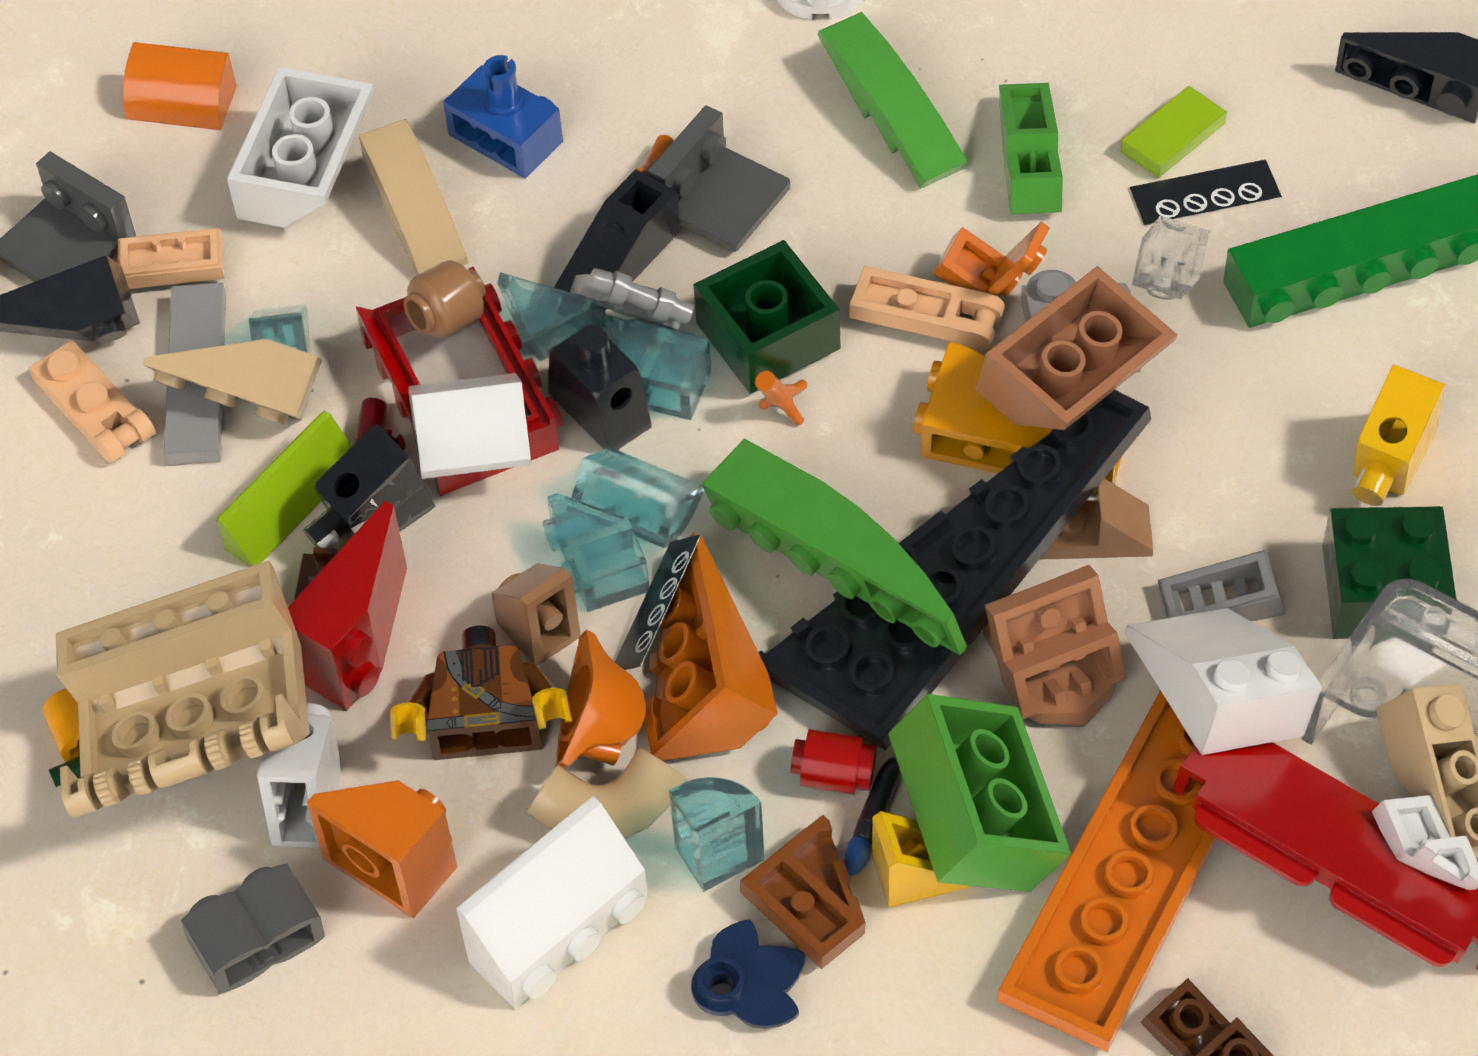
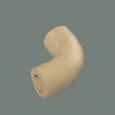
(631, 800)

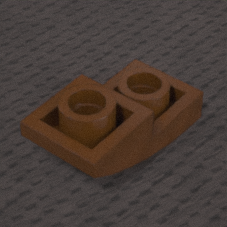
(1194, 1027)

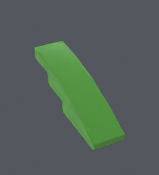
(892, 98)

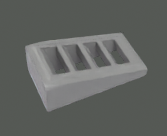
(1237, 572)

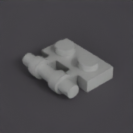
(643, 303)

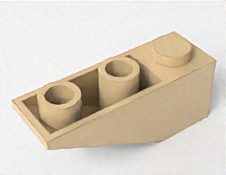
(253, 371)
(1436, 752)

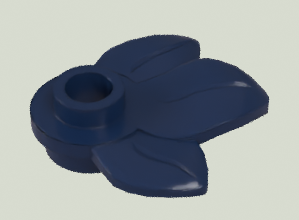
(754, 972)

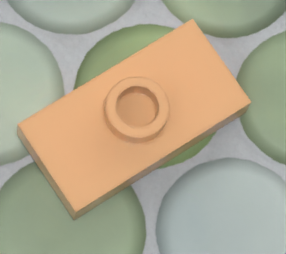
(172, 258)

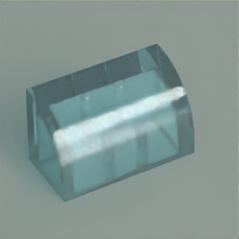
(649, 496)
(716, 828)

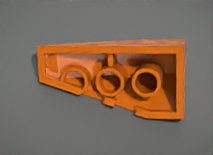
(708, 671)

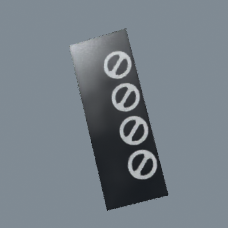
(1205, 191)
(656, 602)

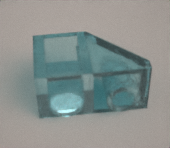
(670, 364)
(597, 550)

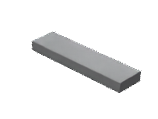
(191, 420)

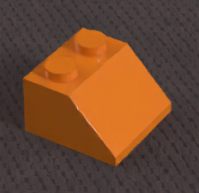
(386, 840)

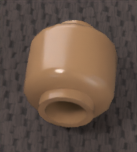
(444, 299)

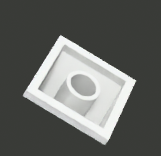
(470, 425)

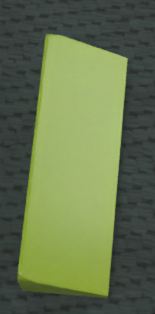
(282, 492)

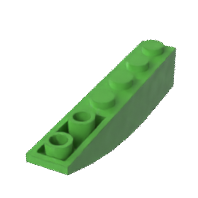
(829, 537)

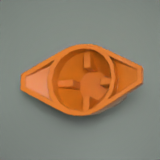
(603, 706)

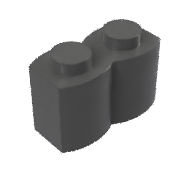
(252, 927)

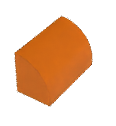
(178, 86)

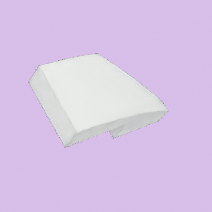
(1422, 841)

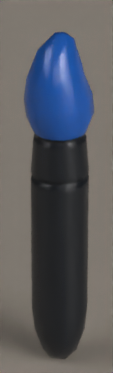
(879, 798)

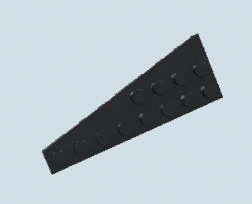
(975, 554)

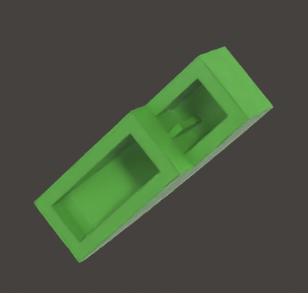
(1030, 148)

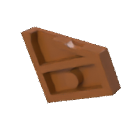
(808, 894)

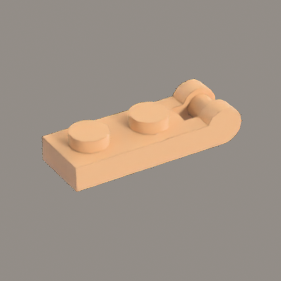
(926, 308)
(91, 401)

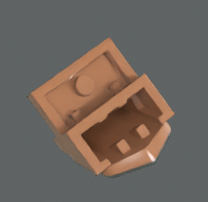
(1056, 649)

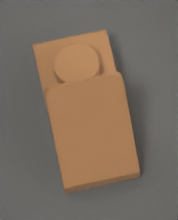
(1106, 528)

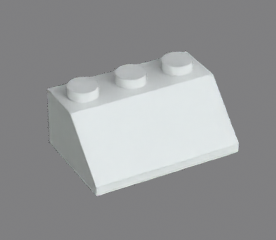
(296, 146)
(552, 904)

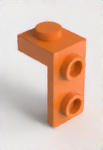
(979, 267)

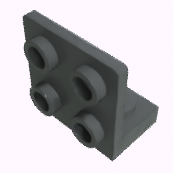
(717, 189)
(70, 226)

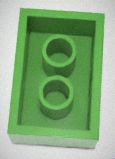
(978, 794)

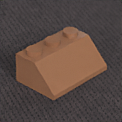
(1071, 354)

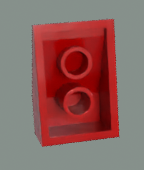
(351, 610)

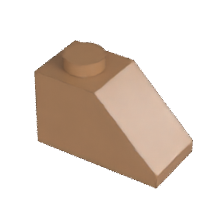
(538, 610)

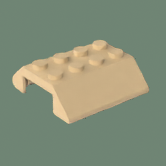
(181, 687)

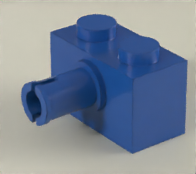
(503, 118)

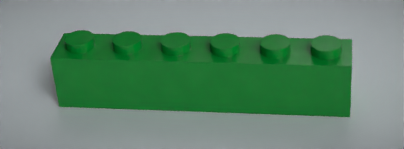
(1354, 253)

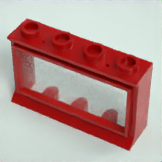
(475, 352)

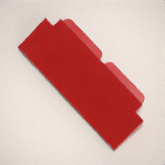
(1325, 831)

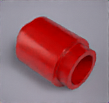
(833, 762)

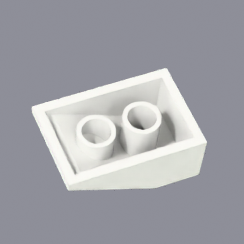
(1227, 678)

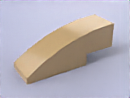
(411, 196)

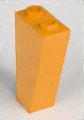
(963, 425)

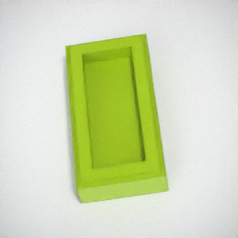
(1173, 131)

